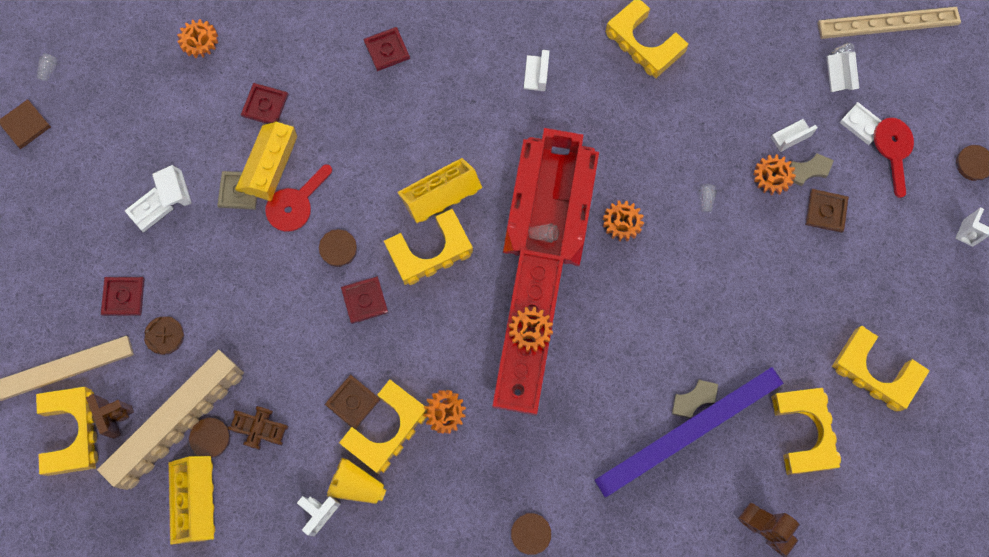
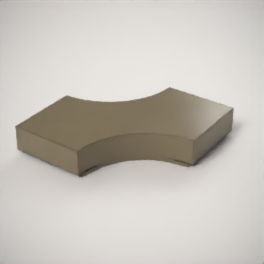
(816, 167)
(686, 404)

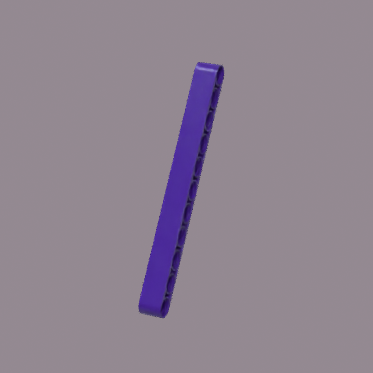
(688, 432)

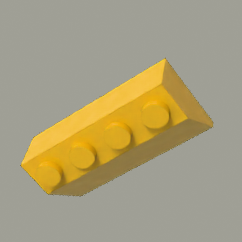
(267, 160)
(440, 190)
(191, 500)

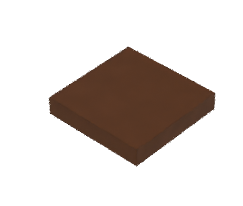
(24, 124)
(827, 210)
(352, 402)

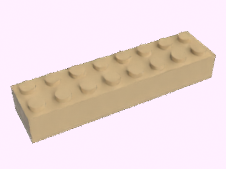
(171, 422)

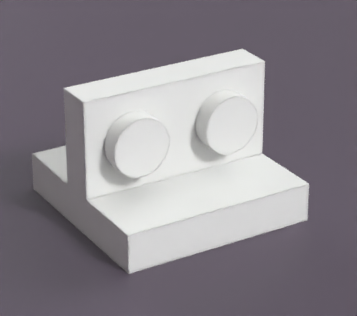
(320, 513)

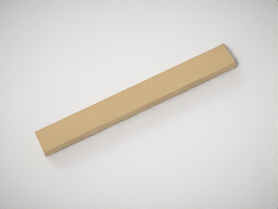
(888, 22)
(65, 367)

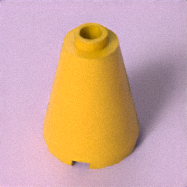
(355, 484)

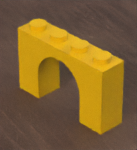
(653, 59)
(412, 268)
(852, 364)
(814, 405)
(81, 453)
(379, 454)

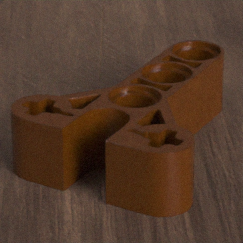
(776, 528)

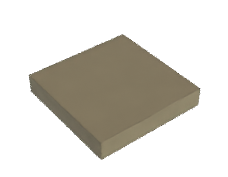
(230, 197)

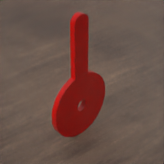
(895, 150)
(297, 201)

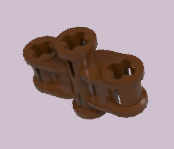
(258, 427)

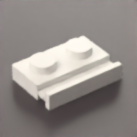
(861, 123)
(147, 210)

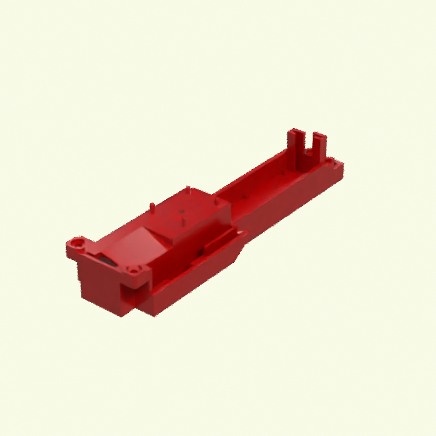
(545, 192)

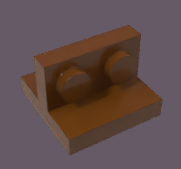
(107, 414)

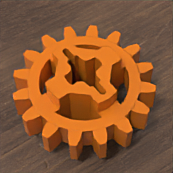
(203, 32)
(766, 169)
(628, 214)
(525, 322)
(448, 410)

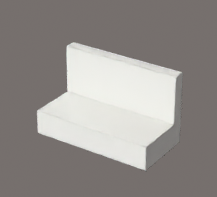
(842, 71)
(536, 72)
(792, 135)
(171, 187)
(971, 230)

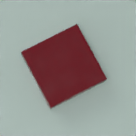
(386, 49)
(264, 104)
(122, 296)
(364, 300)

